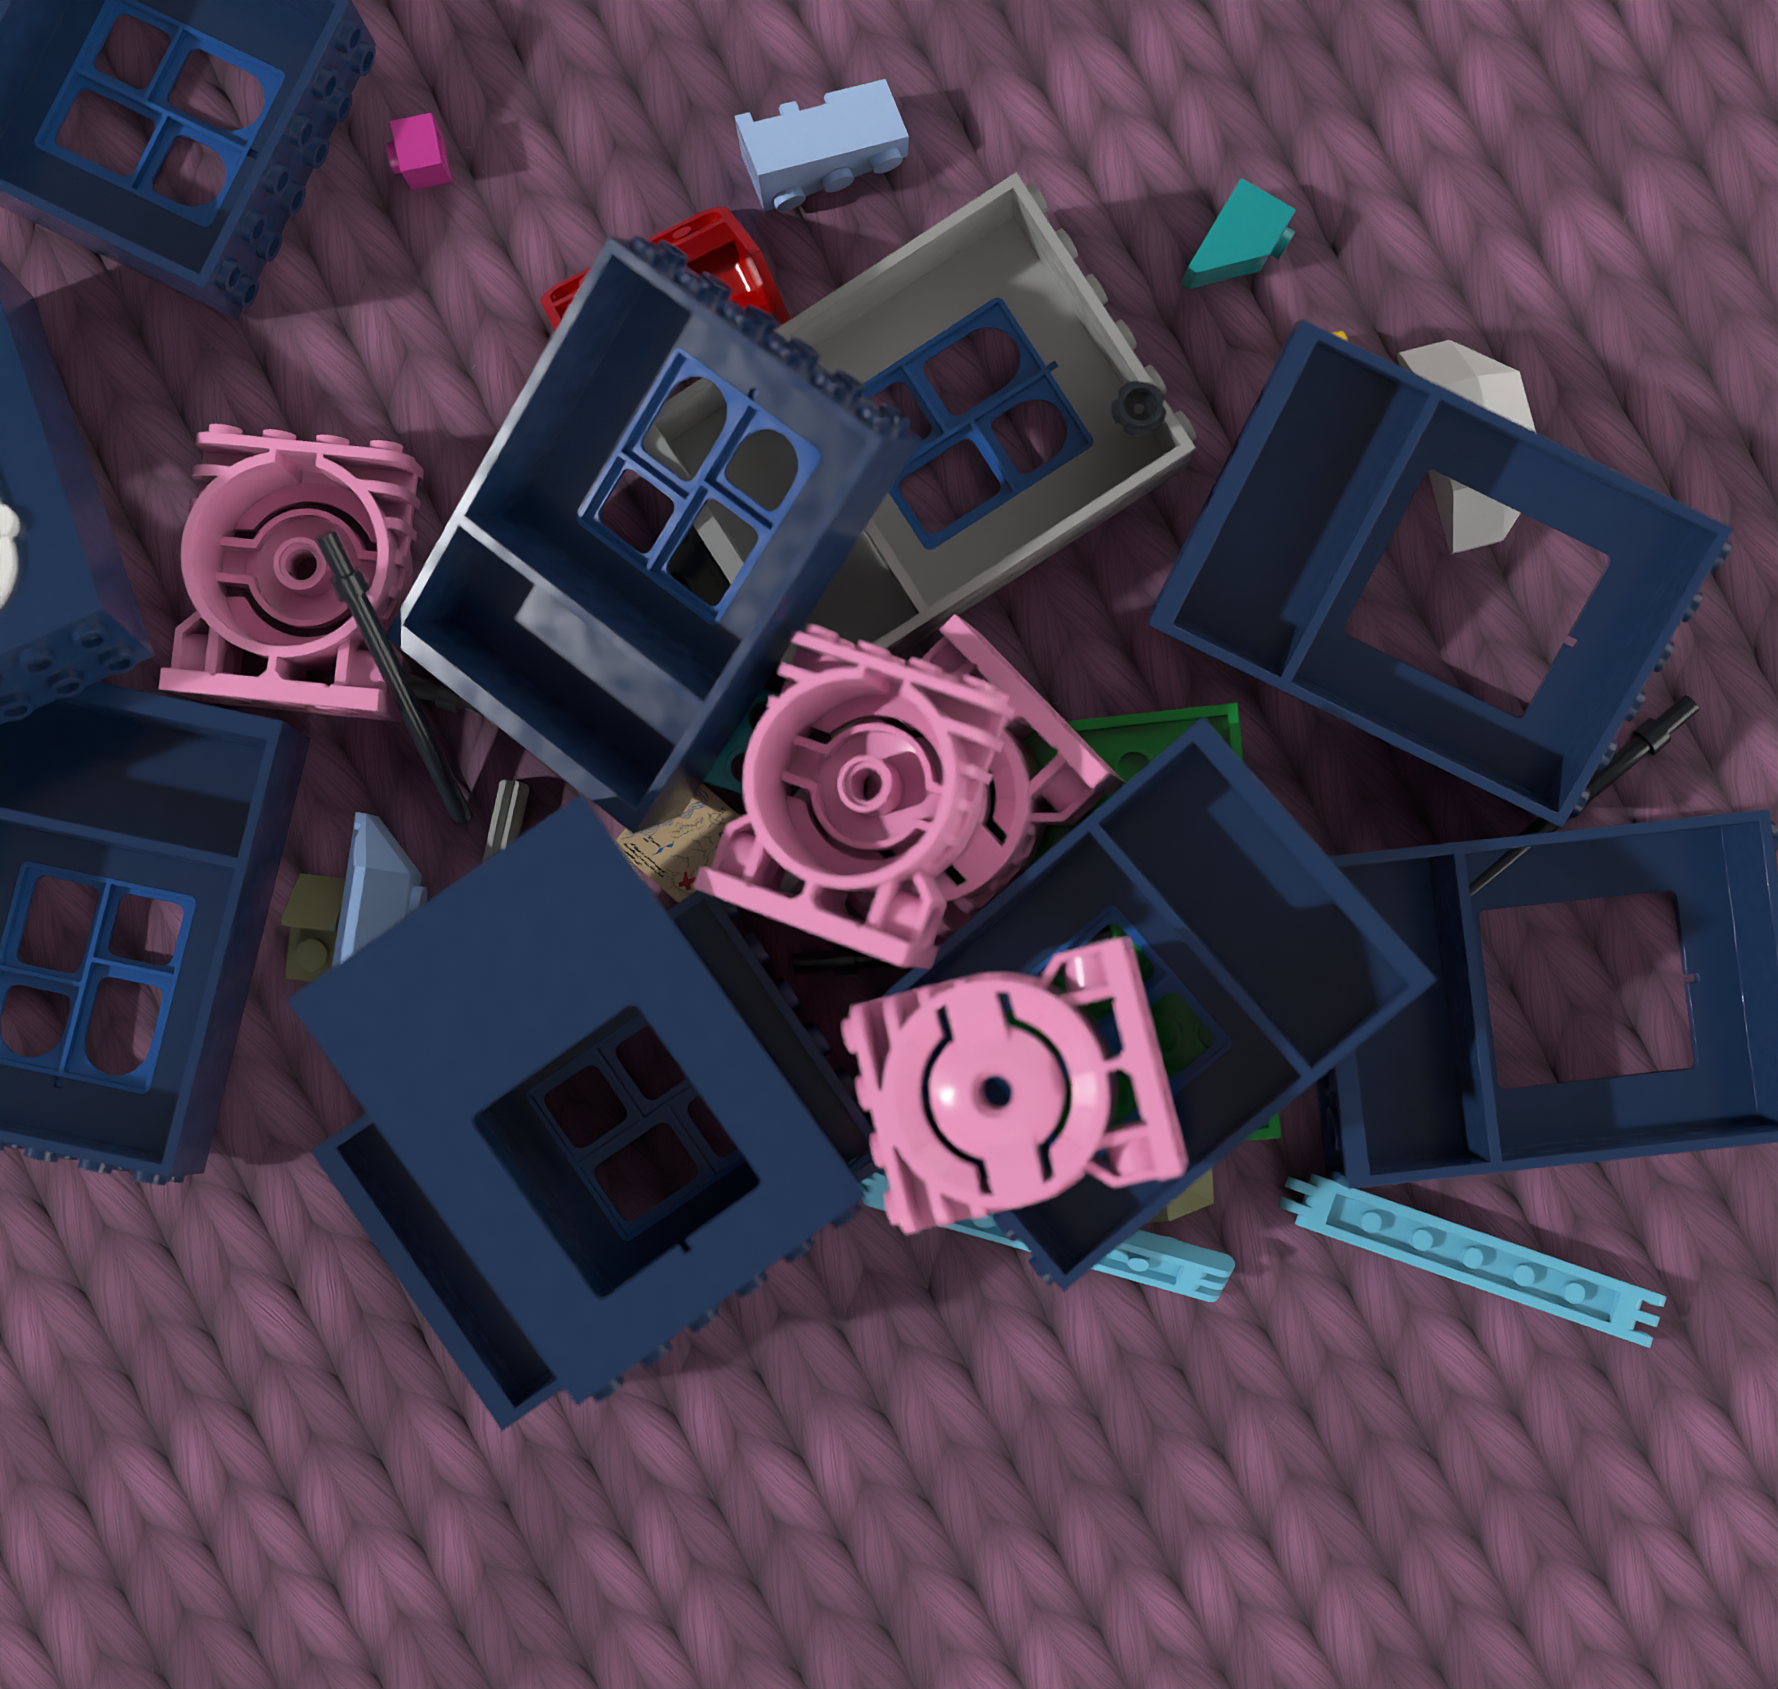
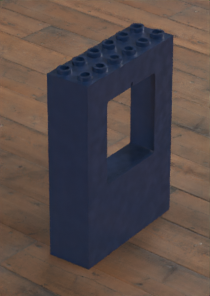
(1312, 509)
(501, 984)
(1425, 1085)

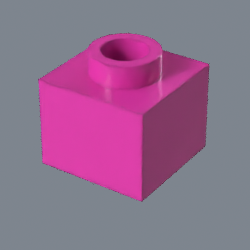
(419, 151)

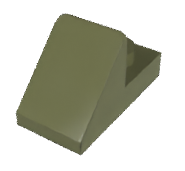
(313, 924)

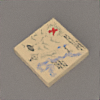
(677, 848)

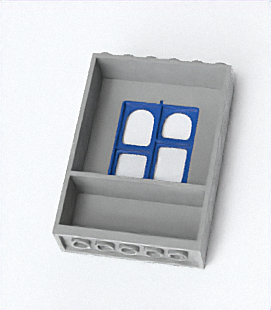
(972, 271)

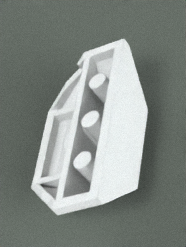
(1465, 514)

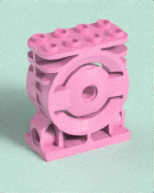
(242, 487)
(825, 692)
(1069, 783)
(937, 1186)

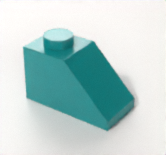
(1241, 237)

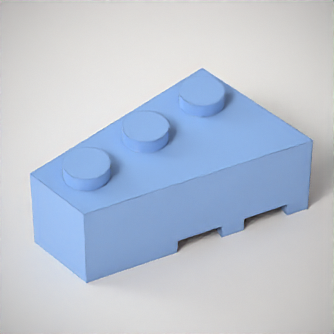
(822, 144)

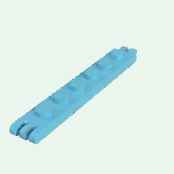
(1473, 1257)
(1140, 1258)

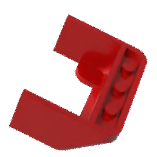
(715, 246)

